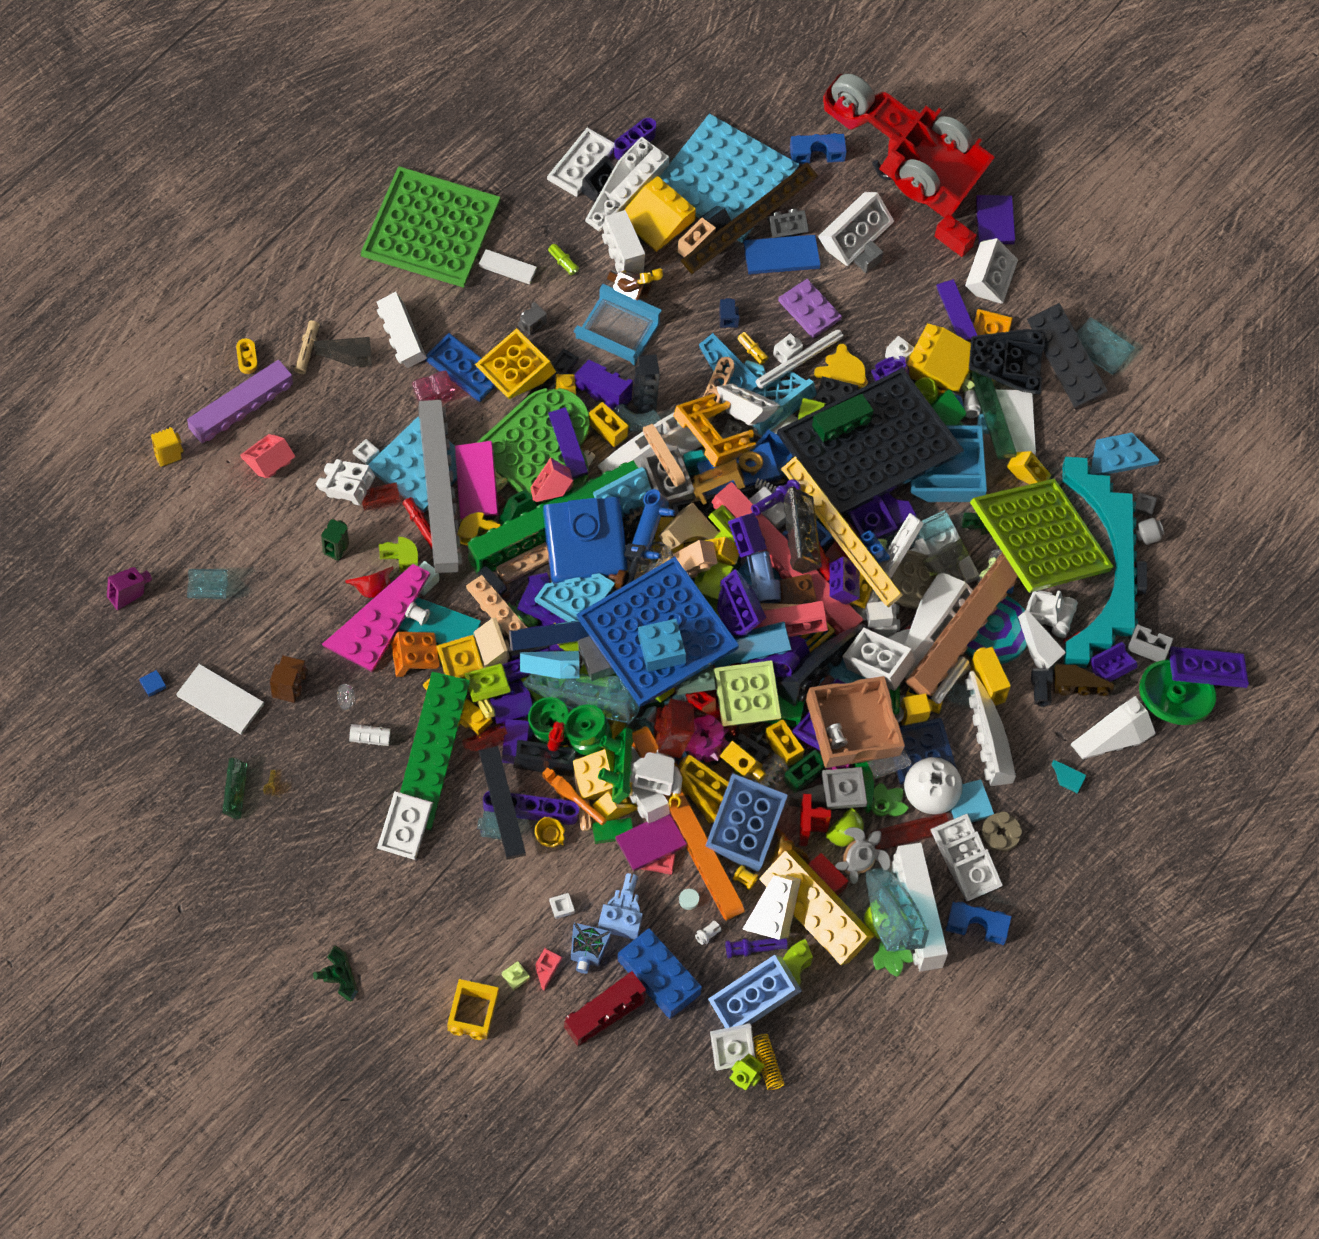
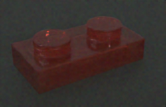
(381, 496)

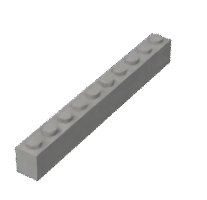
(438, 486)

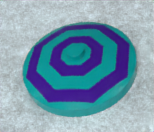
(1001, 632)

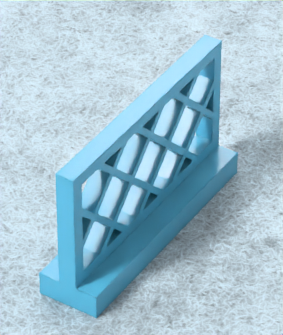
(788, 404)

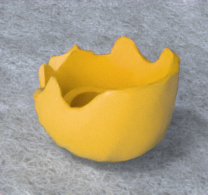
(549, 832)

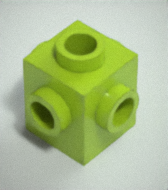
(747, 1072)

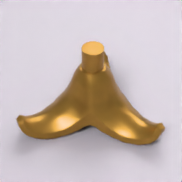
(784, 844)

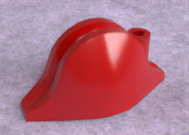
(373, 584)

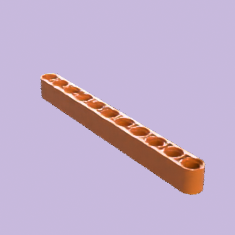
(695, 838)

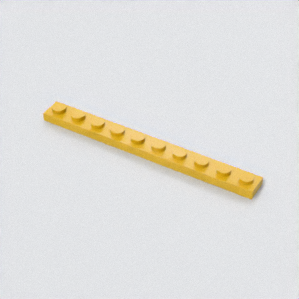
(844, 534)

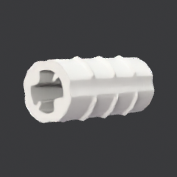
(370, 735)

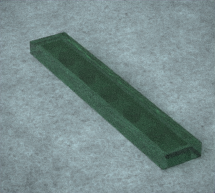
(993, 416)

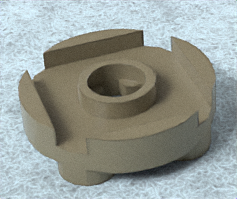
(999, 842)

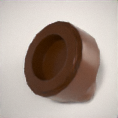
(619, 579)

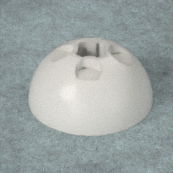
(926, 792)

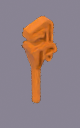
(567, 792)

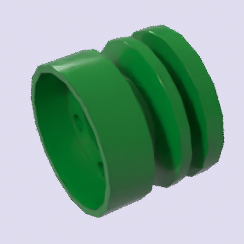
(544, 715)

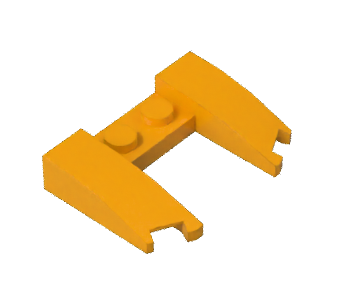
(718, 450)

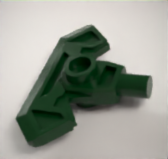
(339, 973)

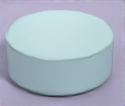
(689, 899)

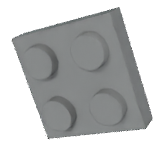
(844, 788)

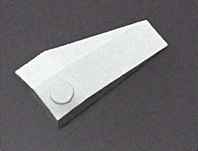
(1121, 728)

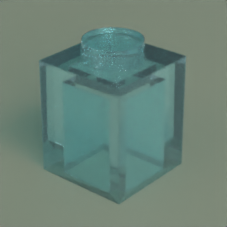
(488, 825)

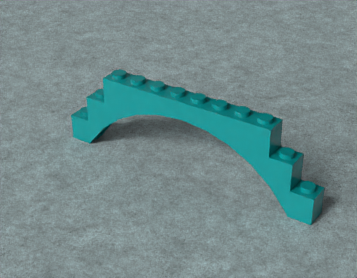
(1117, 517)

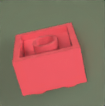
(268, 455)
(552, 481)

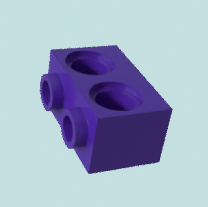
(844, 581)

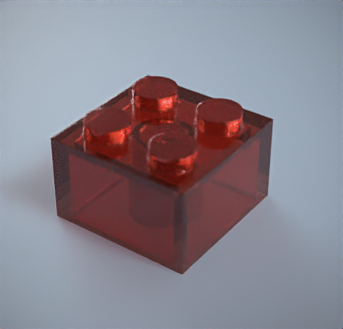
(675, 728)

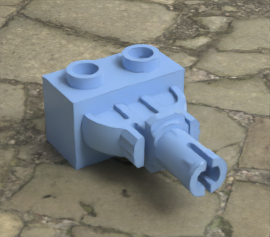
(621, 914)

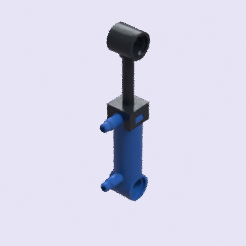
(639, 551)

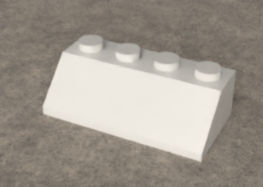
(856, 227)

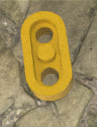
(246, 357)

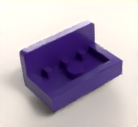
(1113, 663)

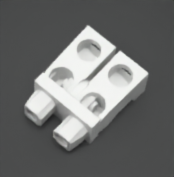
(346, 481)

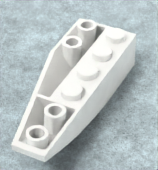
(627, 179)
(672, 435)
(990, 735)

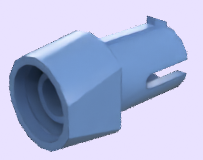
(763, 579)

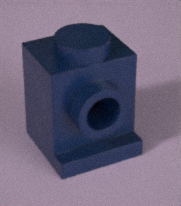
(728, 313)

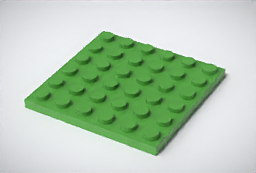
(430, 226)

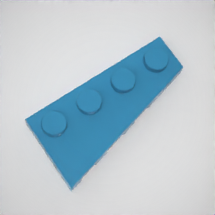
(714, 350)

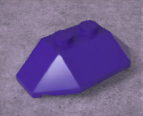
(738, 605)

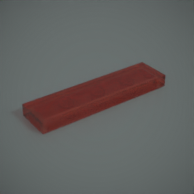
(909, 831)

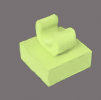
(515, 975)

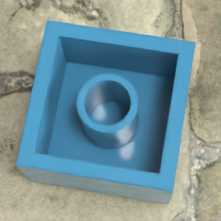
(662, 645)

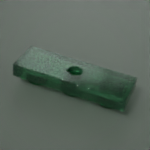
(234, 788)

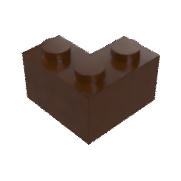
(287, 679)

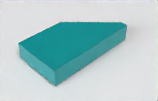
(1068, 776)

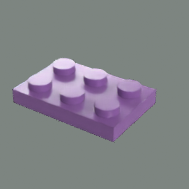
(810, 308)

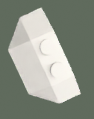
(747, 404)

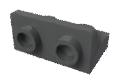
(788, 224)

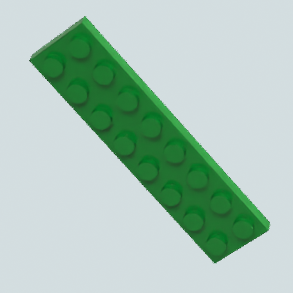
(435, 739)

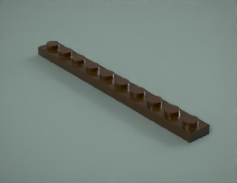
(749, 218)

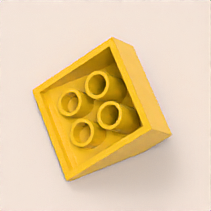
(659, 213)
(940, 357)
(515, 365)

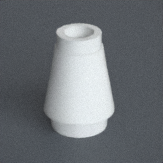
(971, 404)

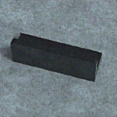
(538, 758)

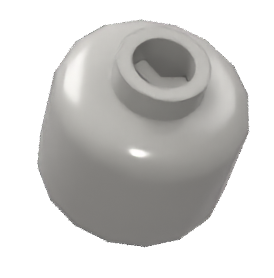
(1150, 531)

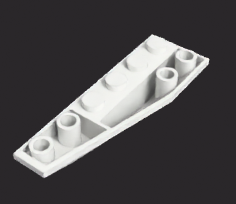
(934, 613)

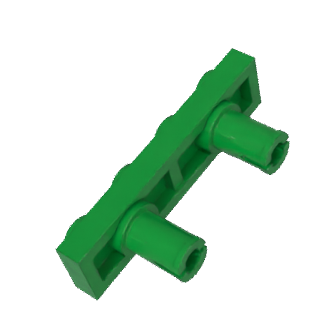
(622, 764)

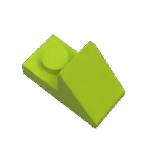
(720, 518)

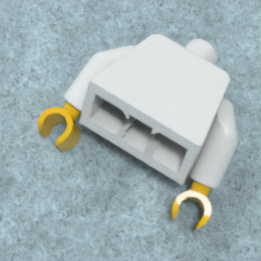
(657, 774)

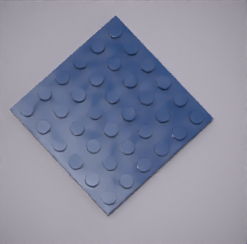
(651, 599)

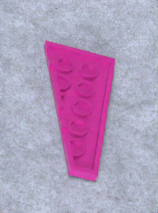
(374, 626)

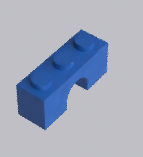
(831, 145)
(995, 923)

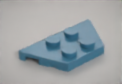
(1120, 454)

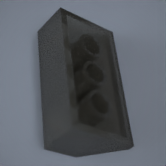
(802, 531)

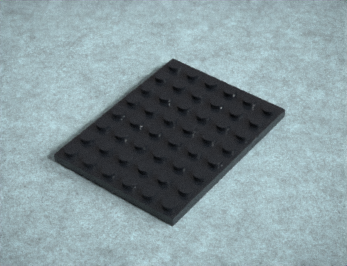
(881, 456)

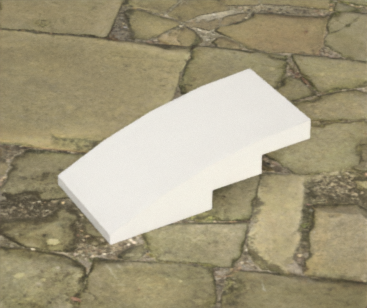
(966, 857)

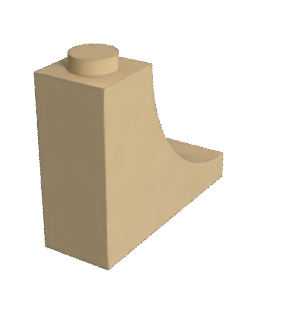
(687, 526)

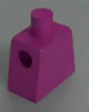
(126, 586)

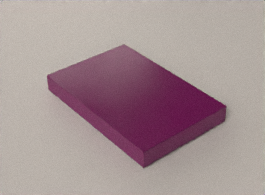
(650, 842)

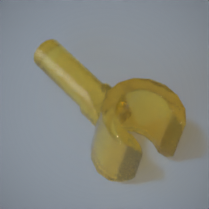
(270, 784)

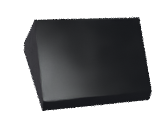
(596, 179)

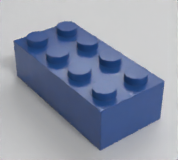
(660, 973)

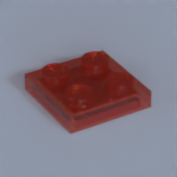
(478, 742)

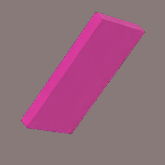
(476, 479)

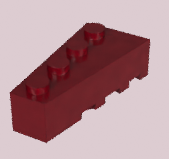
(605, 1009)

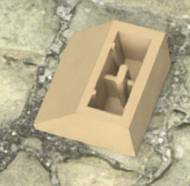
(491, 644)

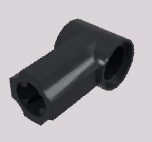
(1042, 680)

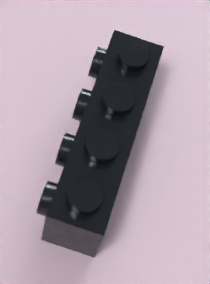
(646, 383)

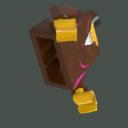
(632, 284)

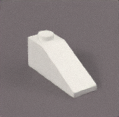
(1041, 645)

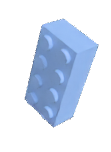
(755, 993)

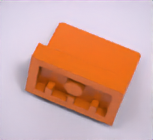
(414, 651)

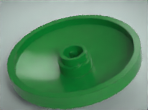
(1175, 700)

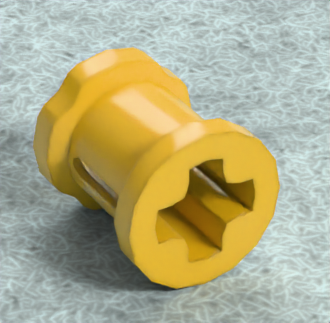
(745, 877)

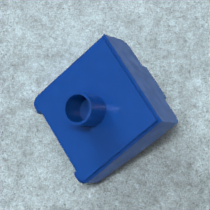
(585, 538)

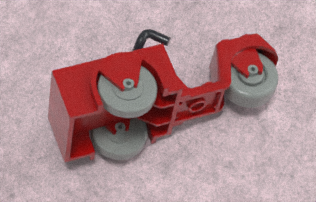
(926, 154)

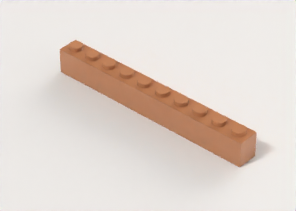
(963, 627)

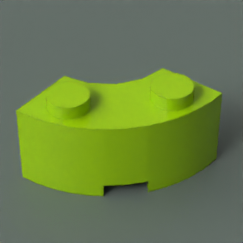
(798, 959)

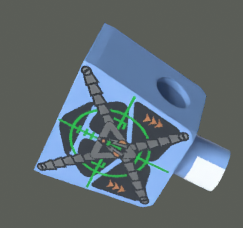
(588, 946)

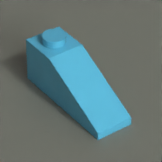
(551, 664)

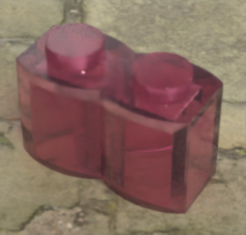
(434, 387)

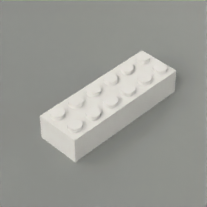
(914, 876)

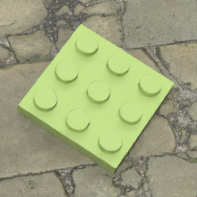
(747, 693)

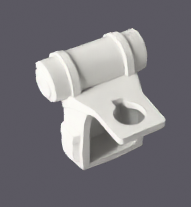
(1053, 611)

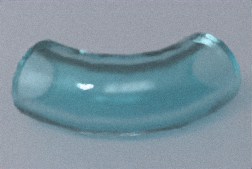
(636, 421)

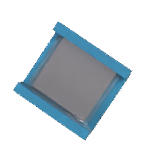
(620, 324)

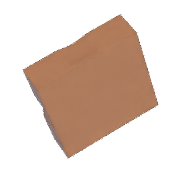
(865, 719)

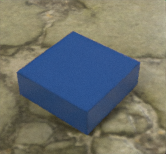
(152, 683)

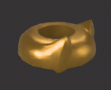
(750, 455)

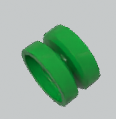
(586, 727)

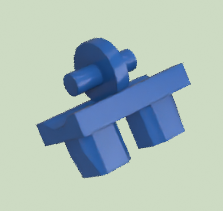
(874, 546)

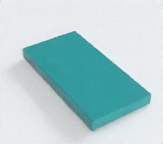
(445, 623)

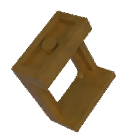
(730, 471)

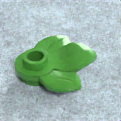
(527, 619)
(889, 799)
(891, 960)

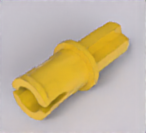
(752, 348)

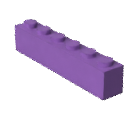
(240, 401)

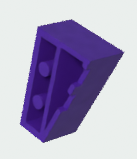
(603, 385)

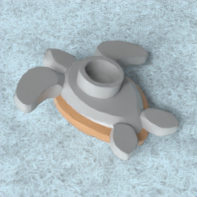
(861, 854)

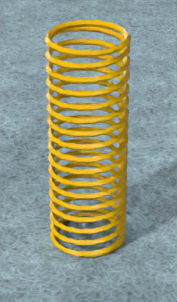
(770, 1084)

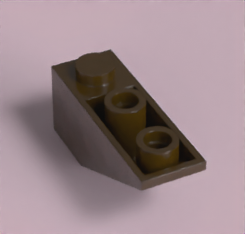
(1075, 680)

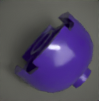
(889, 366)

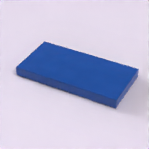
(781, 254)
(460, 365)
(767, 472)

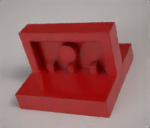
(812, 819)

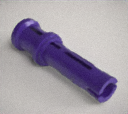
(760, 506)
(746, 950)

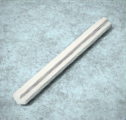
(799, 358)

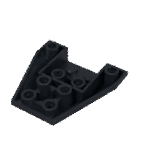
(1010, 358)

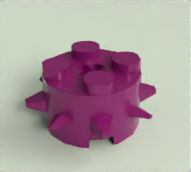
(707, 739)

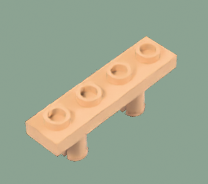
(494, 605)

